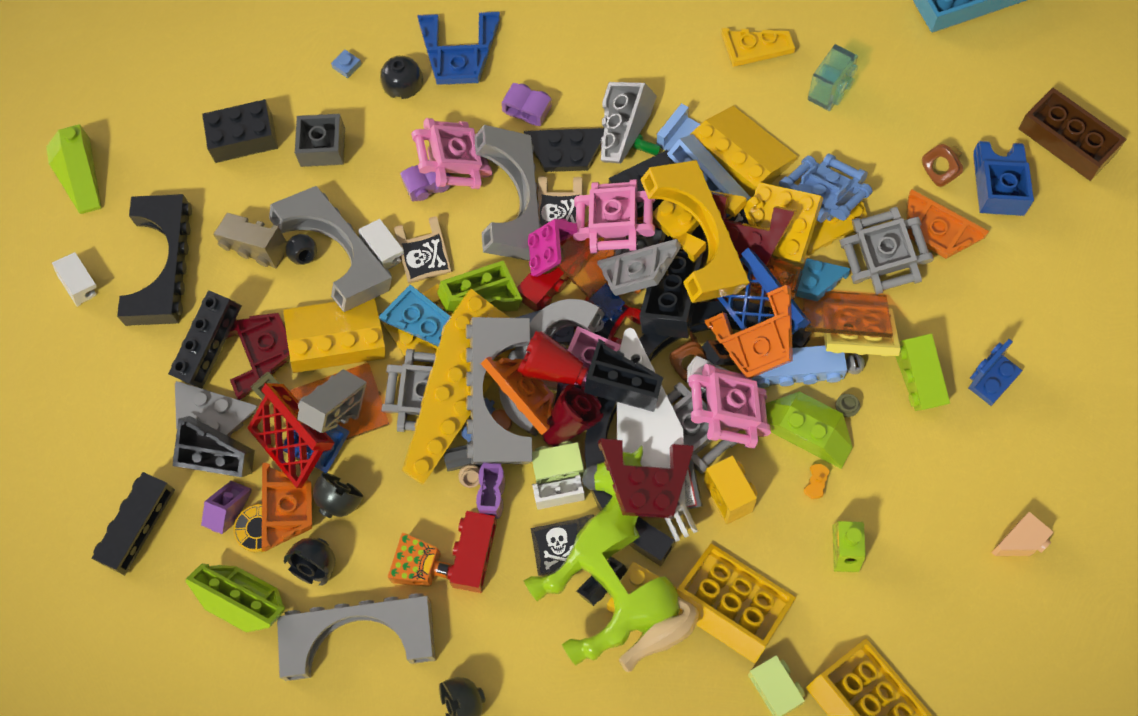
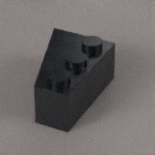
(622, 380)
(210, 450)

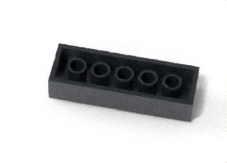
(667, 305)

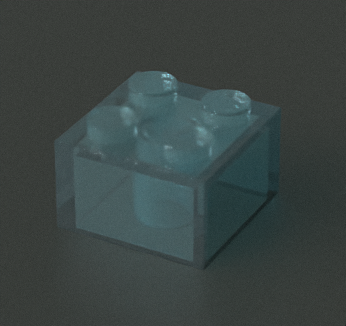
(833, 78)

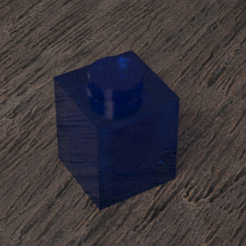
(607, 302)

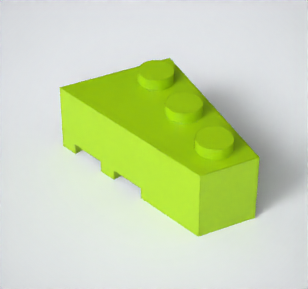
(490, 282)
(922, 372)

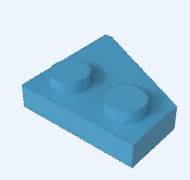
(819, 278)

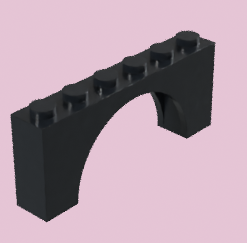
(162, 298)

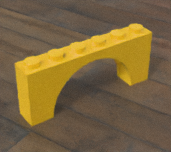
(686, 187)

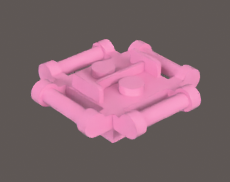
(450, 151)
(613, 216)
(732, 406)

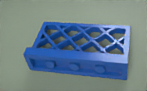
(769, 283)

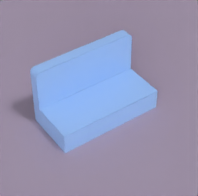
(676, 127)

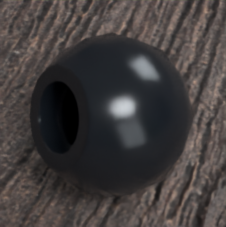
(301, 249)

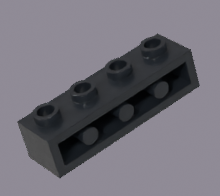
(205, 339)
(133, 523)

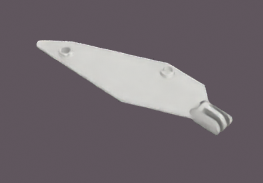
(652, 430)

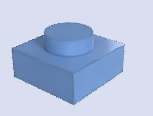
(346, 64)

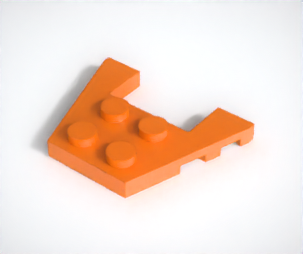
(761, 345)

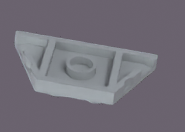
(639, 267)
(211, 408)

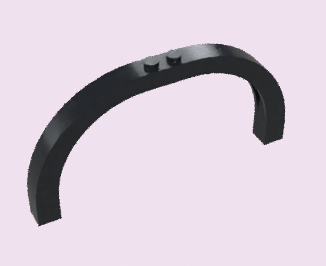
(652, 542)

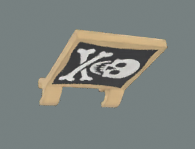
(557, 204)
(424, 255)

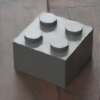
(320, 140)

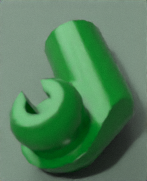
(645, 146)

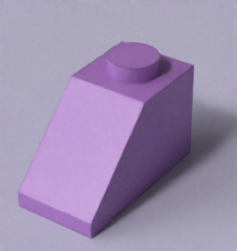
(224, 506)

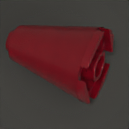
(572, 415)

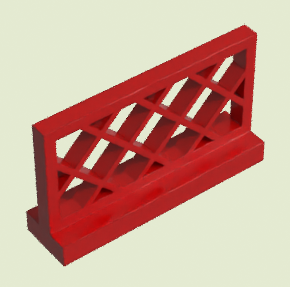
(287, 406)

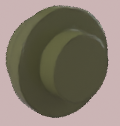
(848, 405)

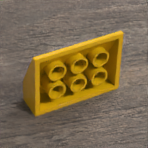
(744, 149)
(328, 337)
(734, 602)
(864, 686)

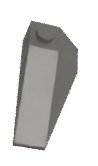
(625, 114)

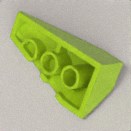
(73, 165)

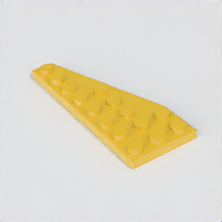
(445, 395)

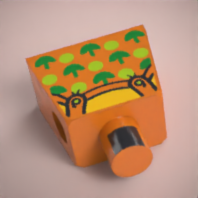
(416, 563)

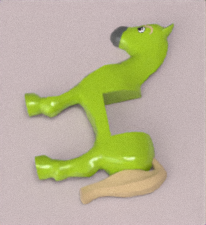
(647, 609)

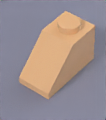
(1025, 538)

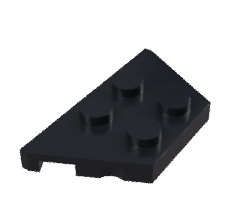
(566, 148)

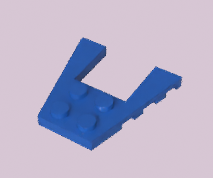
(461, 62)

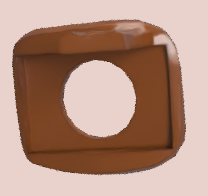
(955, 167)
(689, 348)

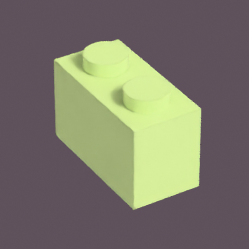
(557, 462)
(777, 687)

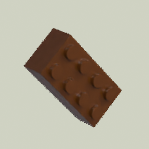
(1072, 134)

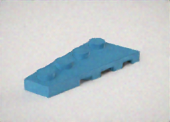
(416, 316)

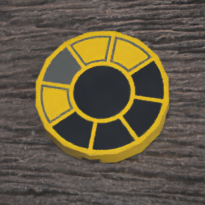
(249, 529)

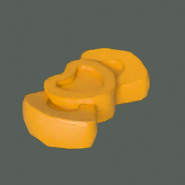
(817, 481)

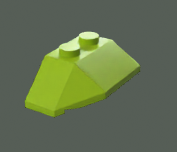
(810, 427)
(236, 596)

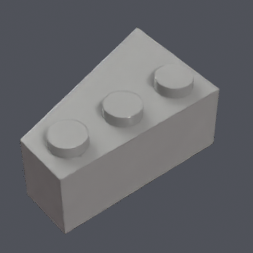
(333, 402)

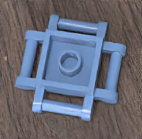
(838, 191)

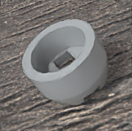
(850, 363)

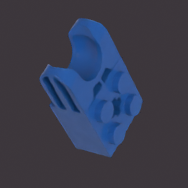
(1002, 181)

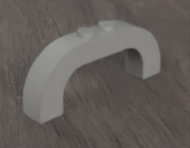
(550, 320)

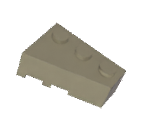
(251, 240)

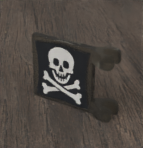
(554, 542)

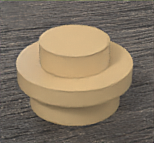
(469, 476)

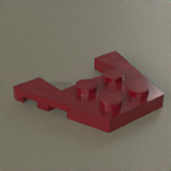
(759, 239)
(265, 347)
(646, 489)

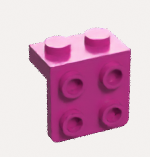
(545, 245)

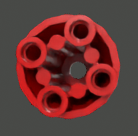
(551, 361)

